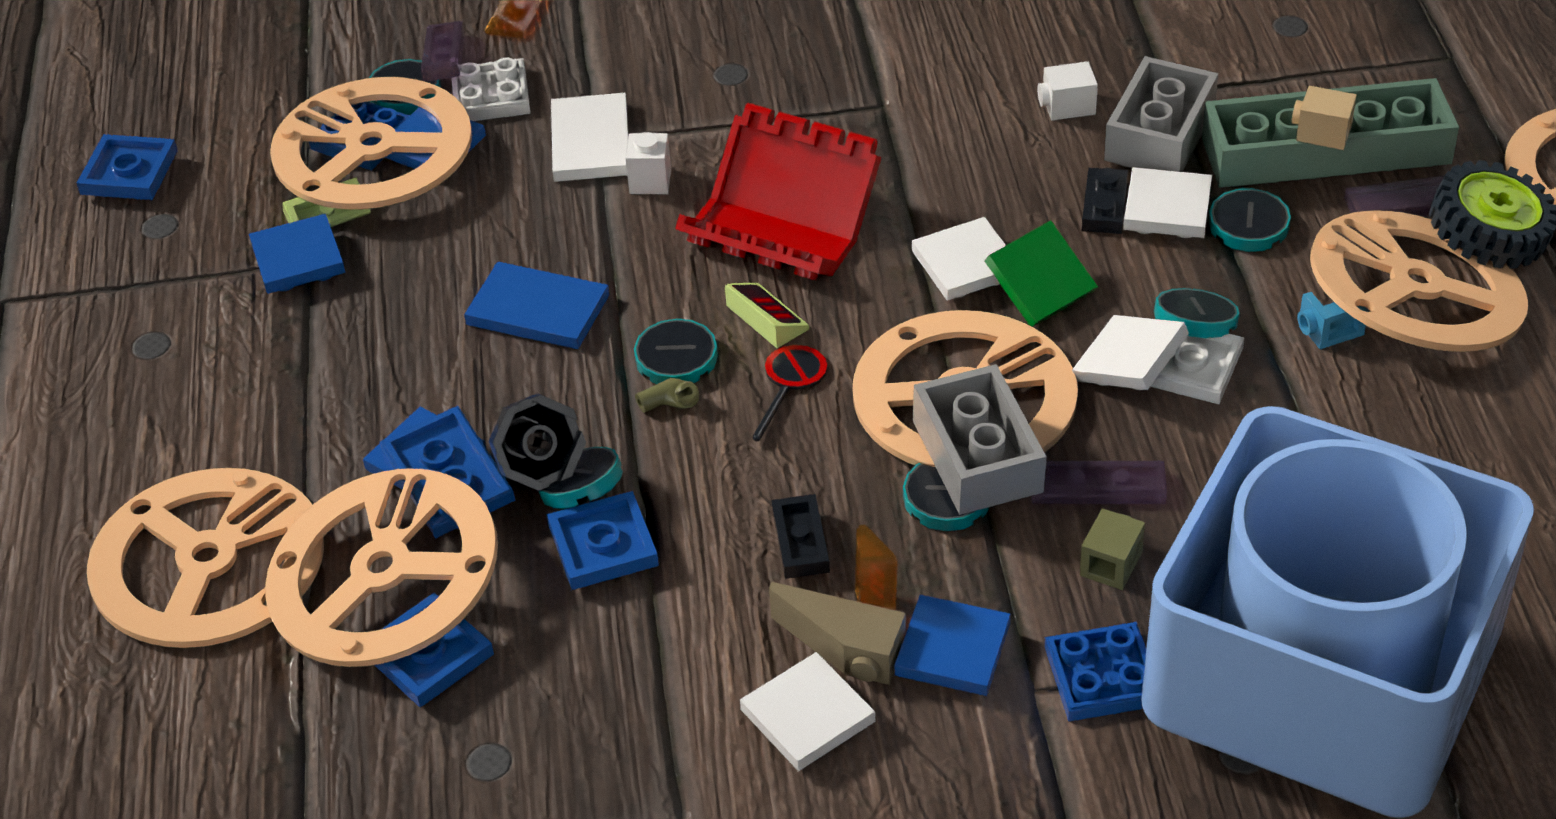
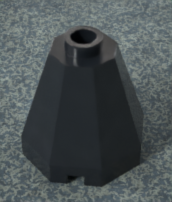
(537, 441)

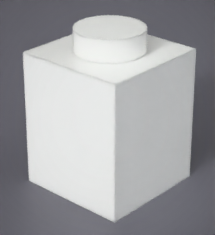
(1068, 91)
(648, 163)

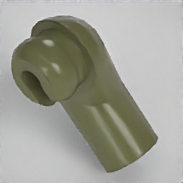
(671, 393)

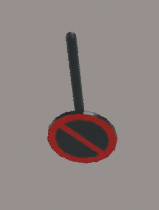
(791, 368)

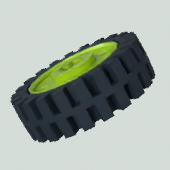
(1493, 214)

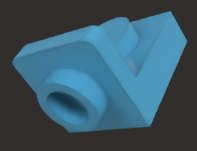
(1327, 323)

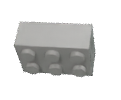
(1159, 116)
(978, 439)

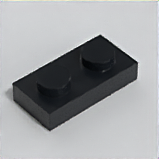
(1104, 200)
(800, 536)

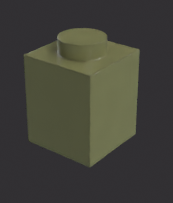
(1112, 548)

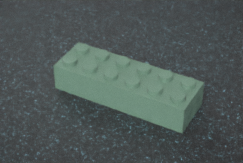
(1390, 130)

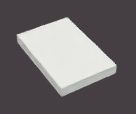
(589, 137)

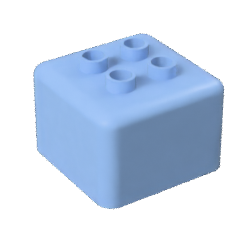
(1333, 608)

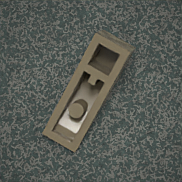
(846, 633)

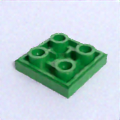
(1040, 273)

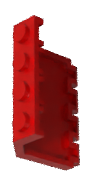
(788, 192)

